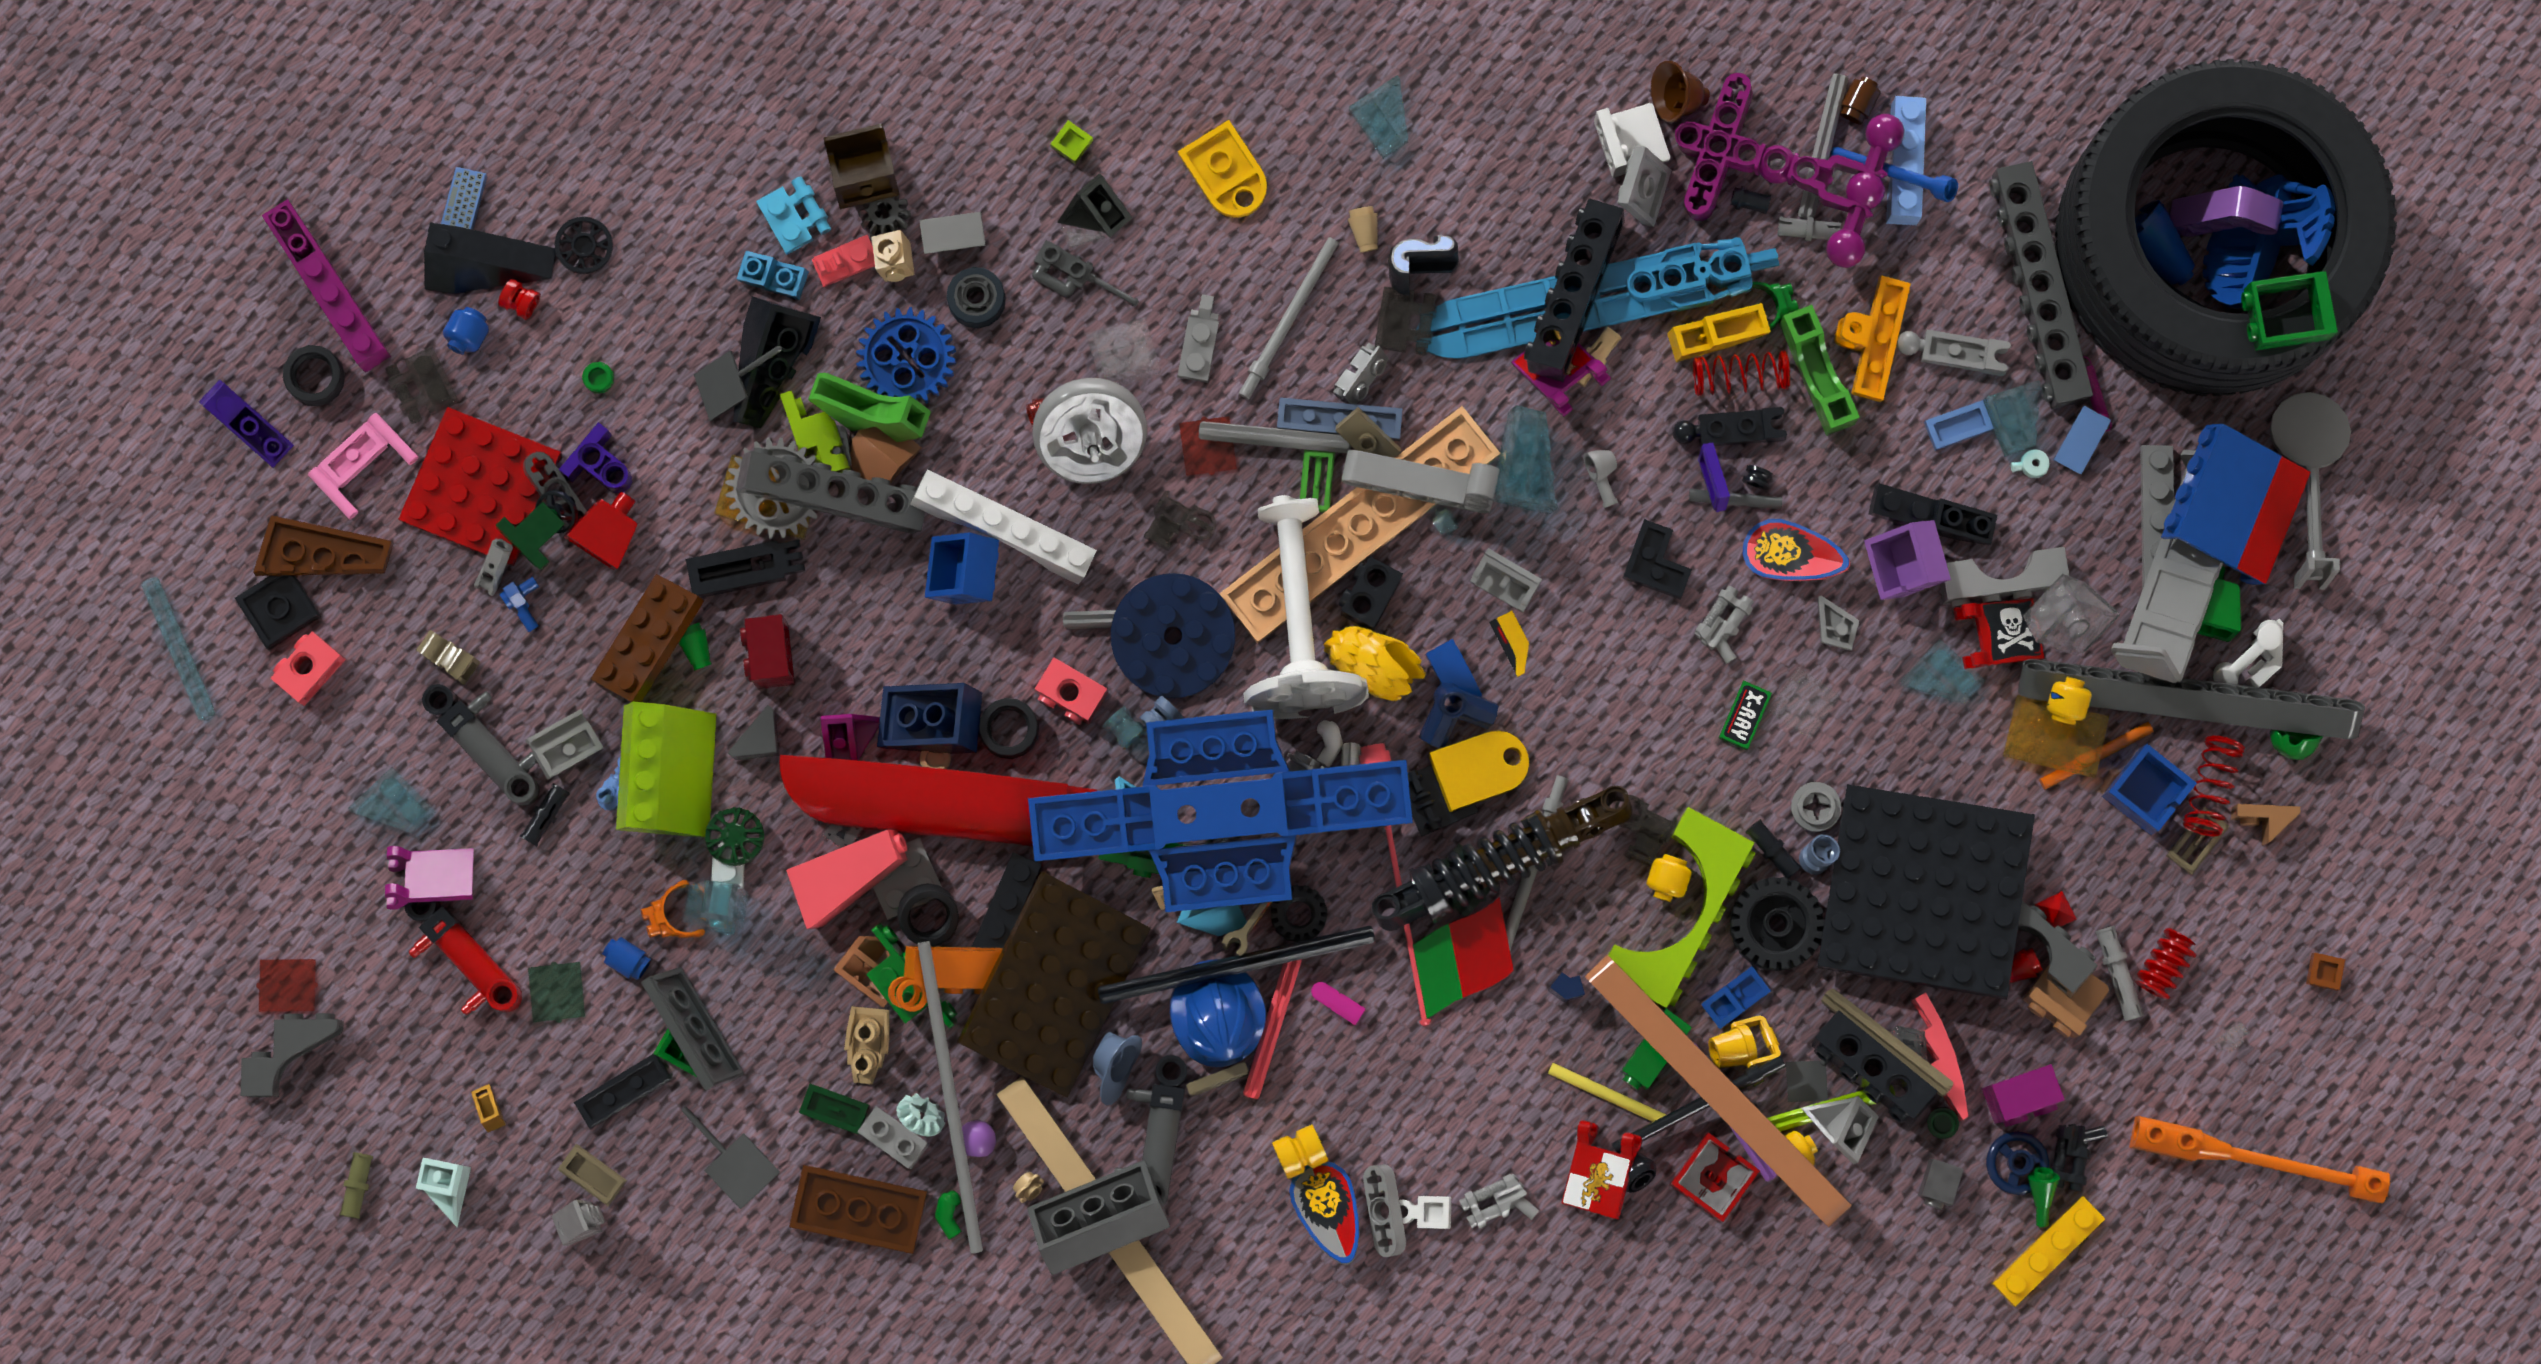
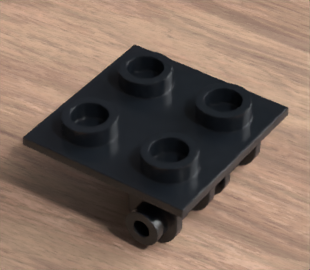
(1429, 805)

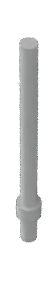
(1259, 368)
(1549, 807)

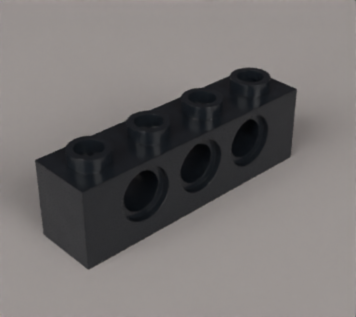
(1843, 1031)

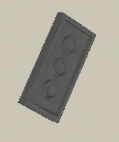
(692, 1028)

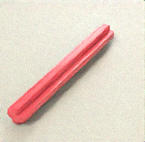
(1272, 1029)

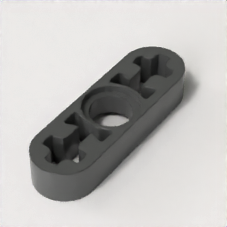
(548, 469)

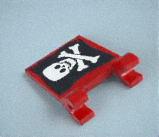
(2001, 633)

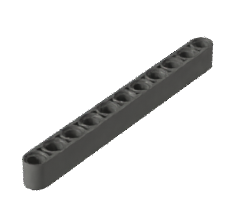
(2200, 699)

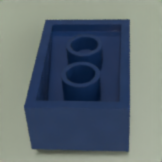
(930, 718)

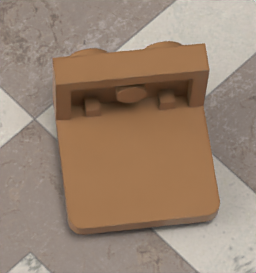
(2064, 1012)

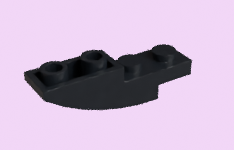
(1951, 518)

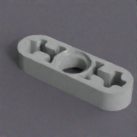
(1391, 1198)

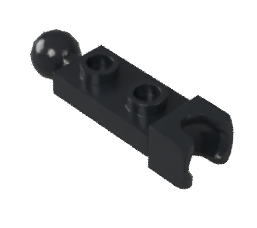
(1732, 428)

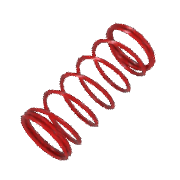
(1783, 364)
(2230, 752)

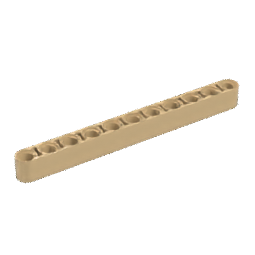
(1131, 1259)

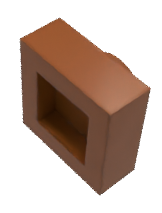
(2325, 971)

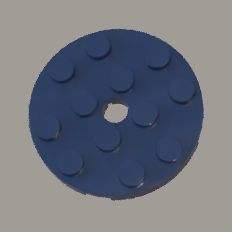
(1179, 667)

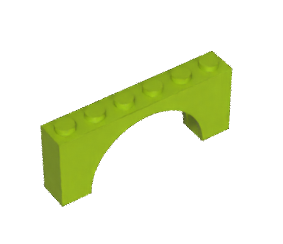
(1719, 858)

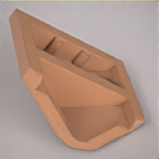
(879, 455)
(858, 961)

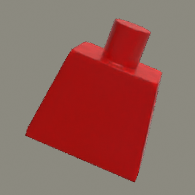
(605, 530)

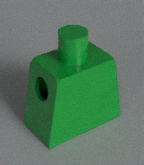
(2223, 612)

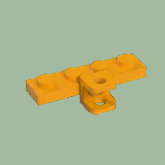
(1875, 337)

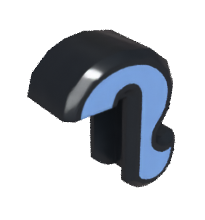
(1421, 257)

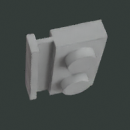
(564, 744)

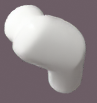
(1332, 740)

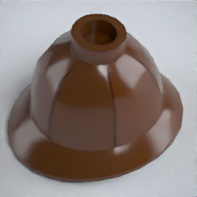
(1676, 91)

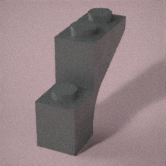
(292, 1039)

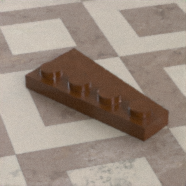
(312, 549)

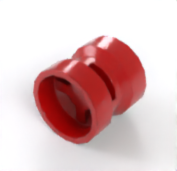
(519, 299)

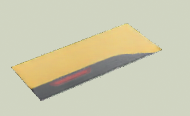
(1512, 640)

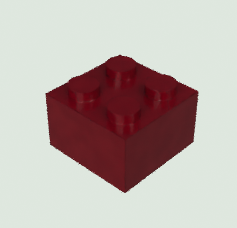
(768, 651)

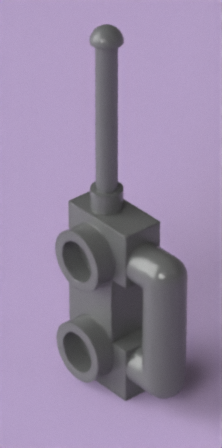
(1076, 269)

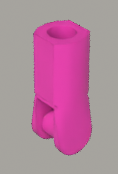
(1337, 1002)

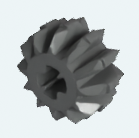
(896, 219)

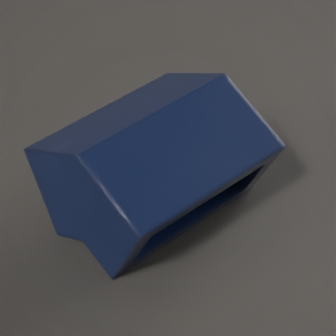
(1567, 988)

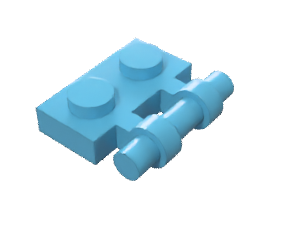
(784, 219)

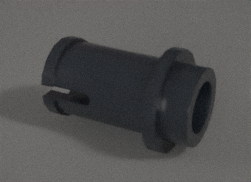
(1750, 200)

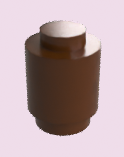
(1860, 100)

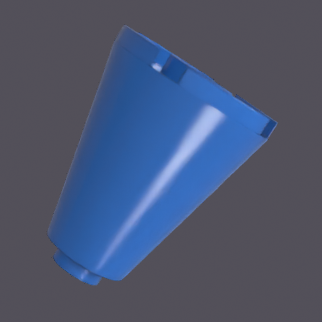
(2163, 244)

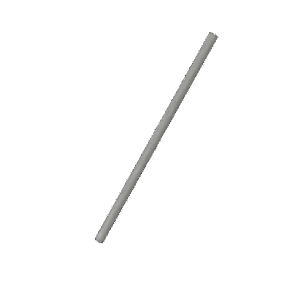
(950, 1097)

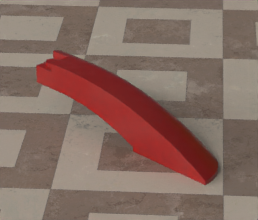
(916, 798)

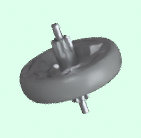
(1074, 410)

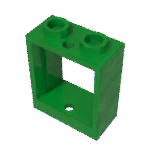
(2320, 304)

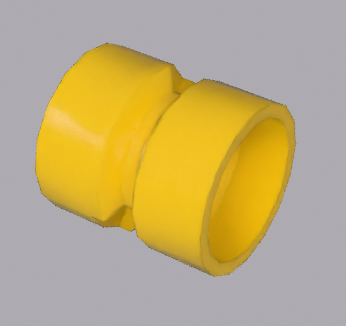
(1300, 1151)

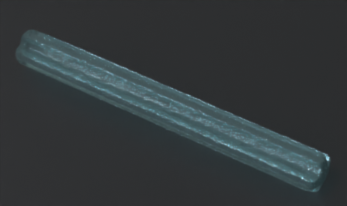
(178, 649)

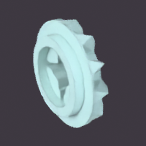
(909, 1115)

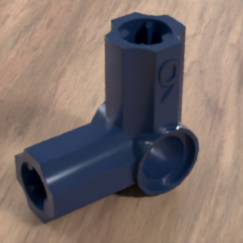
(1466, 707)

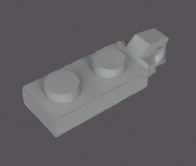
(1199, 342)

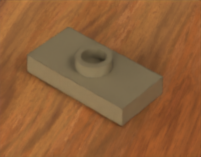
(1366, 435)

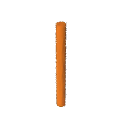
(2107, 750)

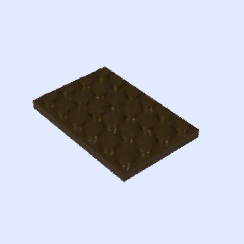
(1042, 994)

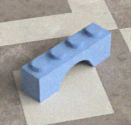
(1903, 198)

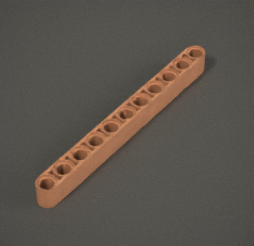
(1718, 1091)

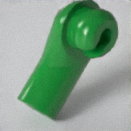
(945, 1211)

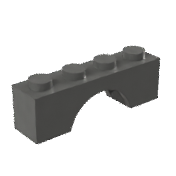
(2068, 964)

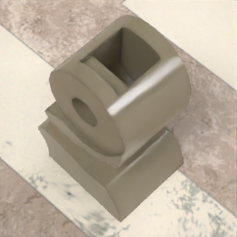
(448, 656)

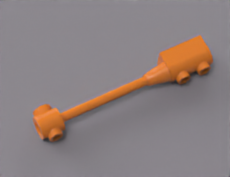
(2193, 1144)

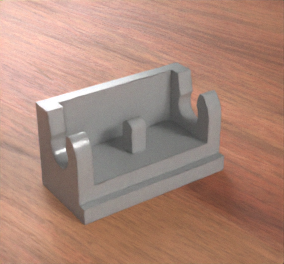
(952, 232)
(1505, 580)

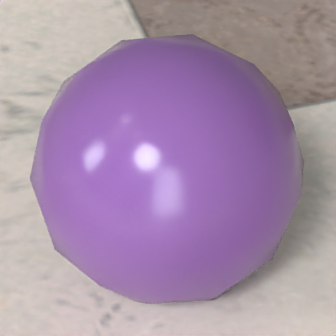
(979, 1138)

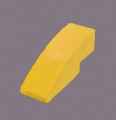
(1718, 332)

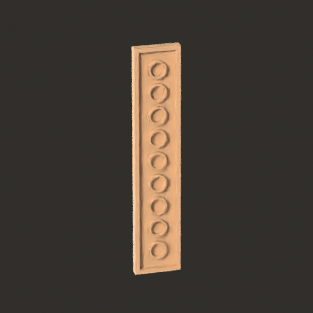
(1355, 527)

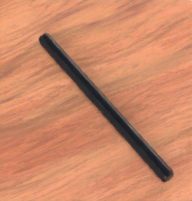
(1236, 964)

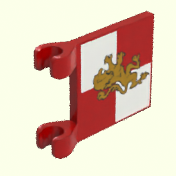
(1598, 1175)

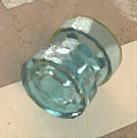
(1123, 727)

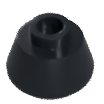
(1641, 1173)

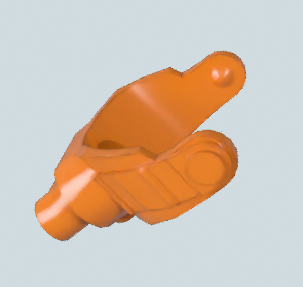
(658, 921)

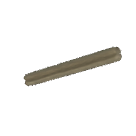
(1836, 1001)

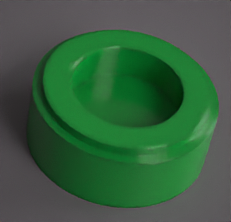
(598, 377)

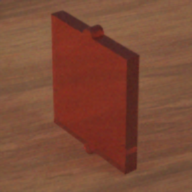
(1205, 455)
(287, 985)

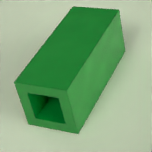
(1646, 1062)

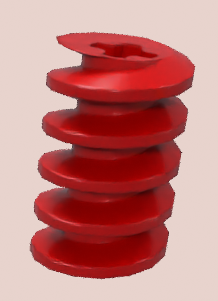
(2165, 963)

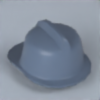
(1114, 1062)

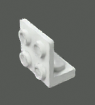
(1626, 129)

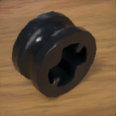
(1757, 477)

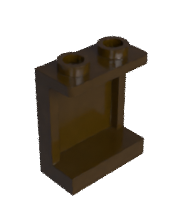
(861, 166)

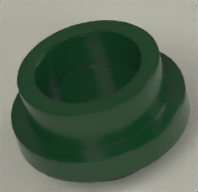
(1943, 1123)

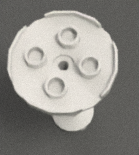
(1303, 682)

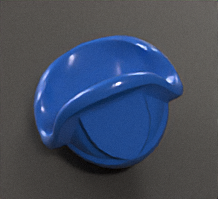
(1218, 1019)

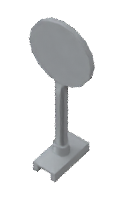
(2313, 435)

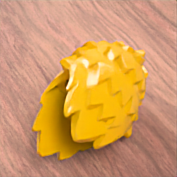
(1377, 658)

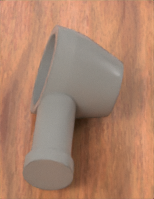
(1604, 464)

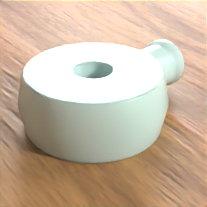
(2028, 468)

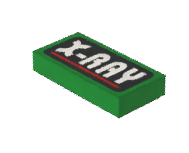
(1745, 715)

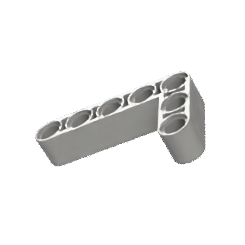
(1423, 482)

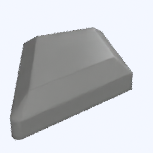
(1836, 625)

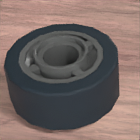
(978, 314)

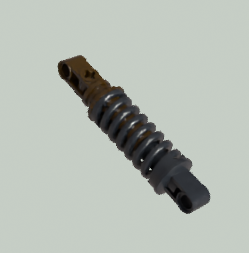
(1538, 841)

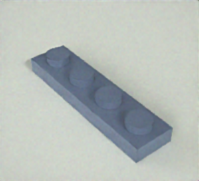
(1324, 416)

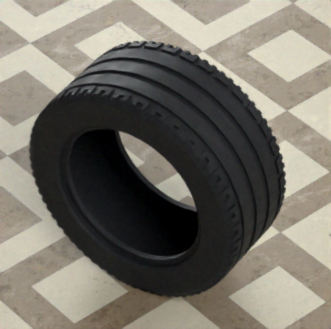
(2242, 109)

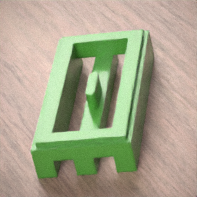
(1319, 455)

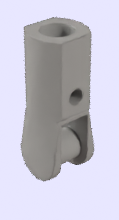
(494, 565)

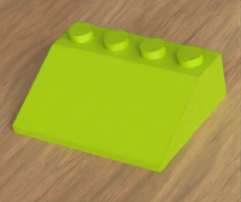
(666, 770)

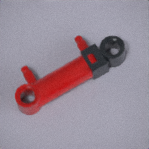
(466, 954)

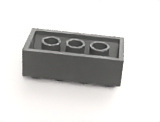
(1097, 1217)

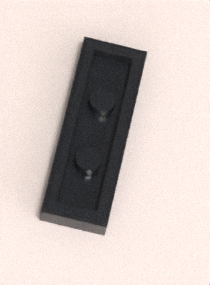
(623, 1091)

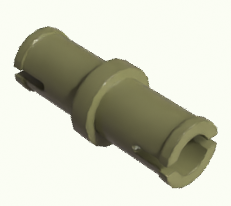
(356, 1185)

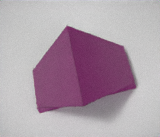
(847, 734)

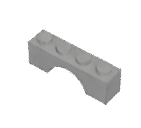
(1972, 584)

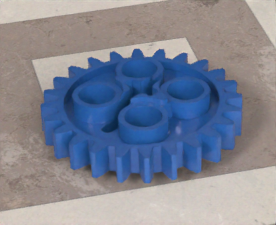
(928, 340)

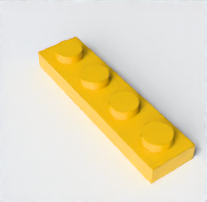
(2048, 1251)

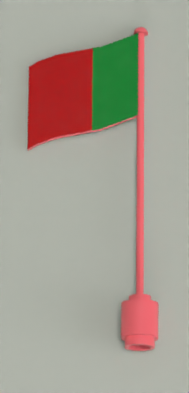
(1457, 956)

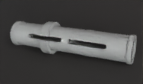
(2119, 972)

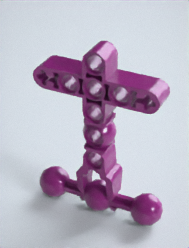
(1863, 189)

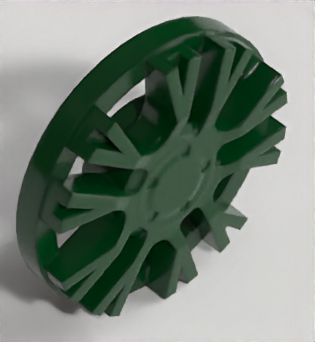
(734, 836)

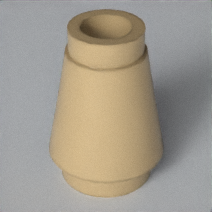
(1365, 228)

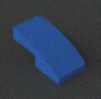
(1452, 668)
(1736, 997)

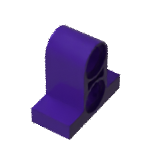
(603, 468)

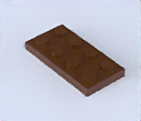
(647, 639)
(858, 1209)

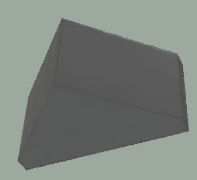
(759, 739)

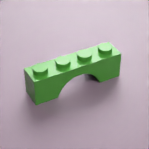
(1810, 354)

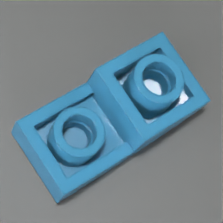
(772, 275)

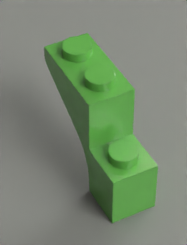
(862, 409)

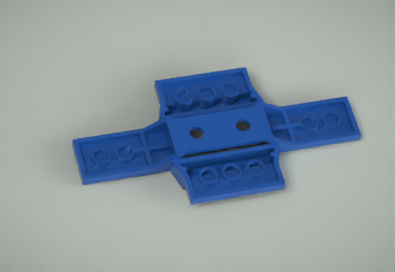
(1221, 871)

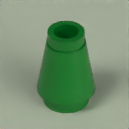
(695, 646)

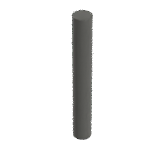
(1739, 499)

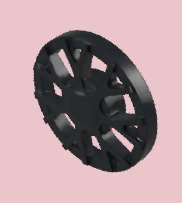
(583, 245)

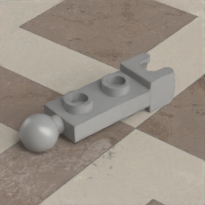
(1956, 351)

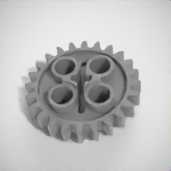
(750, 504)

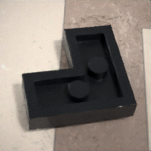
(1648, 566)

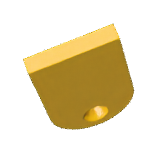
(1224, 169)
(1477, 770)

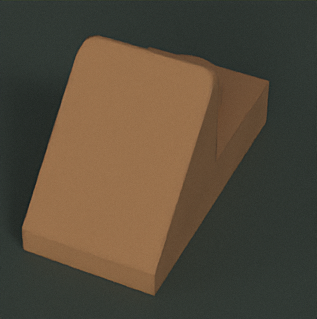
(2273, 818)

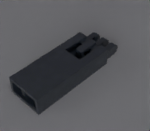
(733, 570)

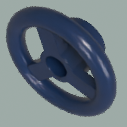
(2000, 1145)

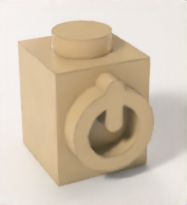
(893, 256)

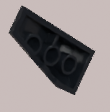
(476, 260)
(763, 330)

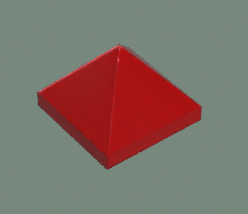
(2057, 910)

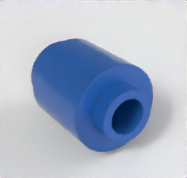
(626, 958)

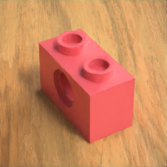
(1059, 676)
(305, 686)

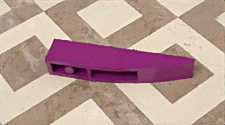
(326, 286)

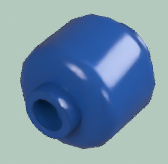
(465, 330)

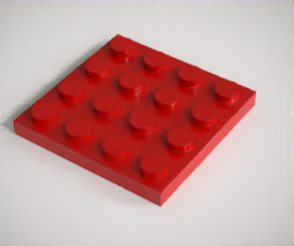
(474, 481)

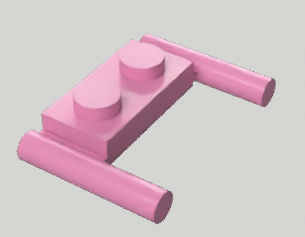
(354, 456)

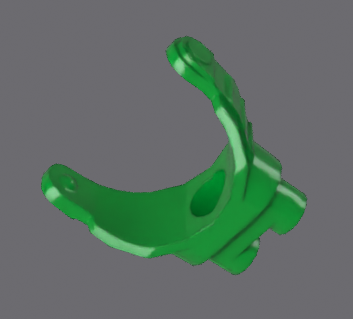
(1781, 298)

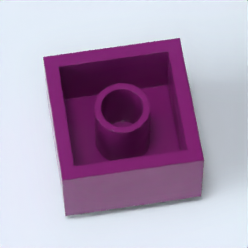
(2026, 1093)

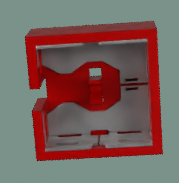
(1703, 1190)

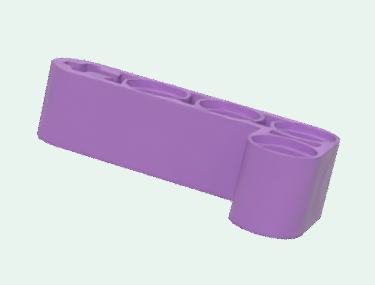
(2227, 210)

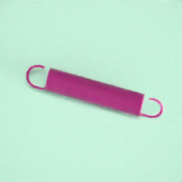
(2097, 399)

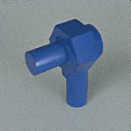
(515, 597)

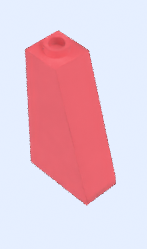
(842, 876)

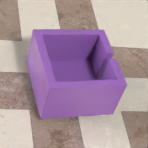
(1907, 560)

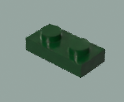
(834, 1108)

